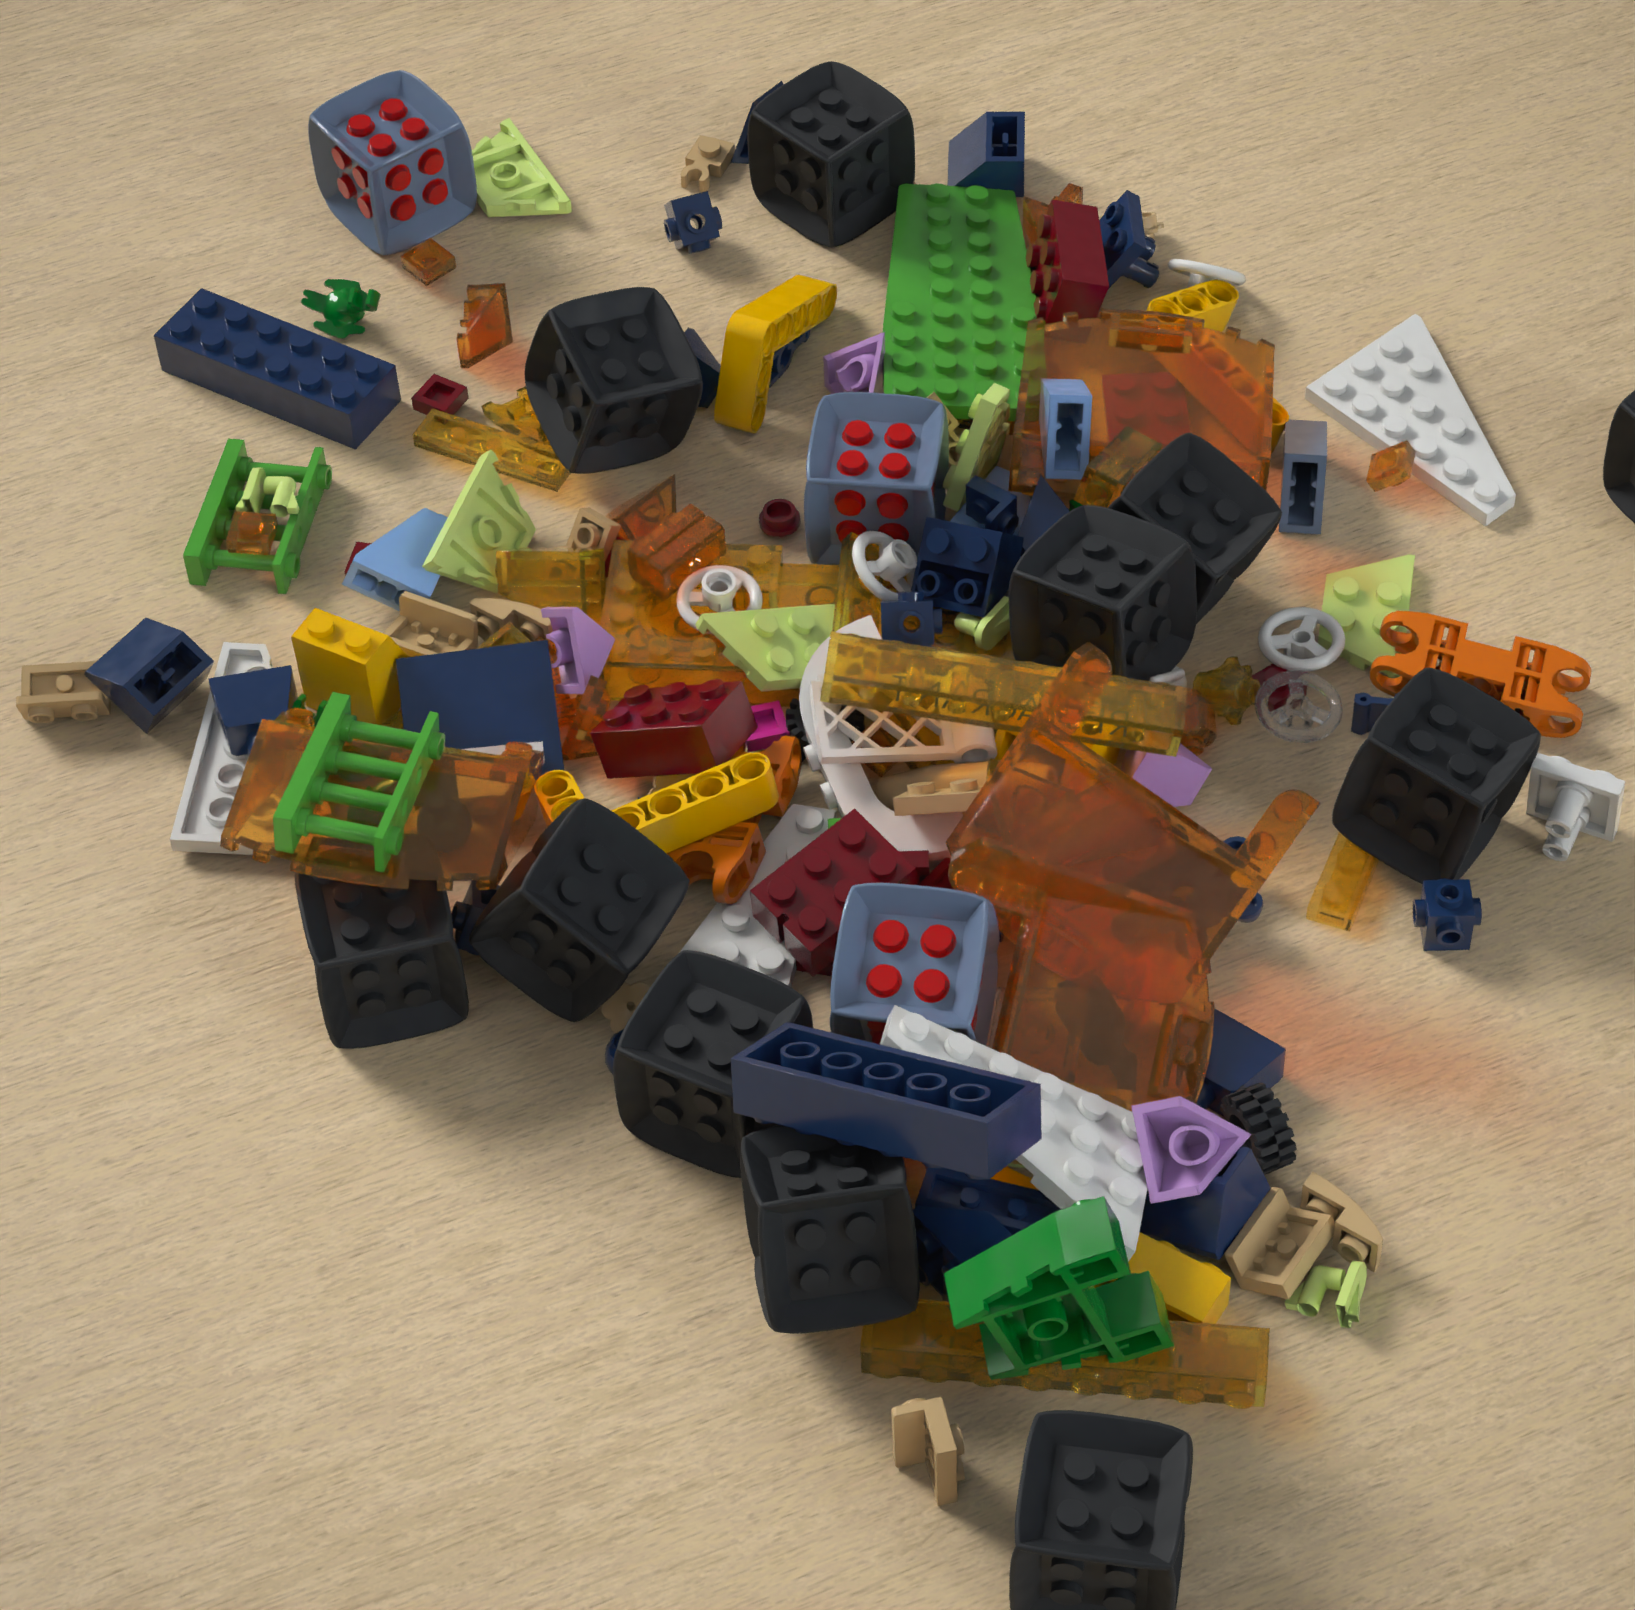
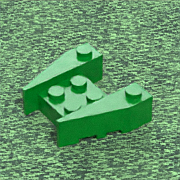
(1043, 1300)

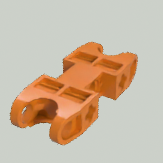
(1486, 668)
(737, 851)

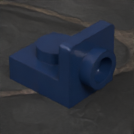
(991, 506)

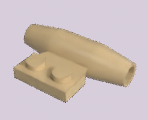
(933, 788)

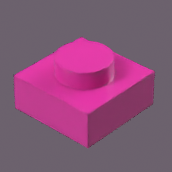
(770, 724)

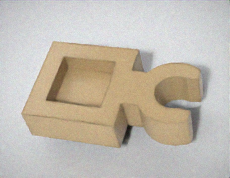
(706, 159)

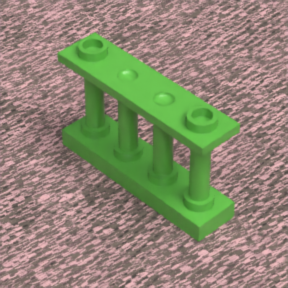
(224, 494)
(325, 756)

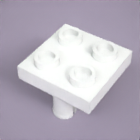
(1573, 802)

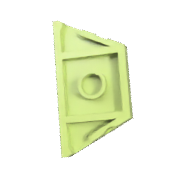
(513, 177)
(481, 522)
(1359, 603)
(771, 642)

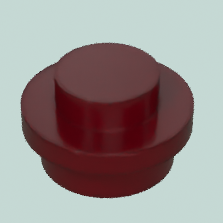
(779, 518)

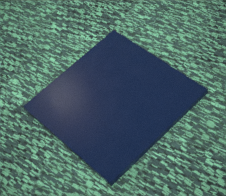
(485, 697)

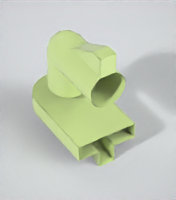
(280, 486)
(990, 629)
(1310, 1293)

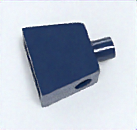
(247, 699)
(1238, 1060)

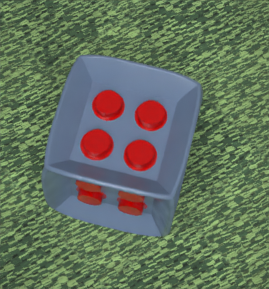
(393, 162)
(873, 468)
(914, 951)

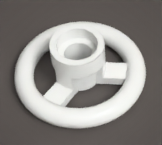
(1204, 272)
(894, 562)
(717, 593)
(1299, 646)

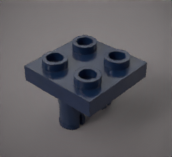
(1126, 244)

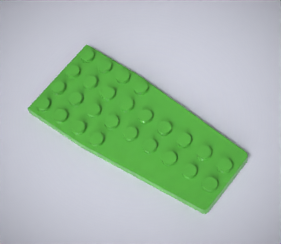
(956, 295)

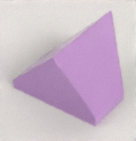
(856, 367)
(580, 647)
(1169, 777)
(1182, 1146)

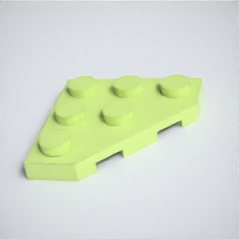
(980, 445)

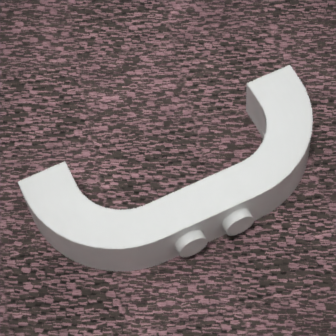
(847, 783)

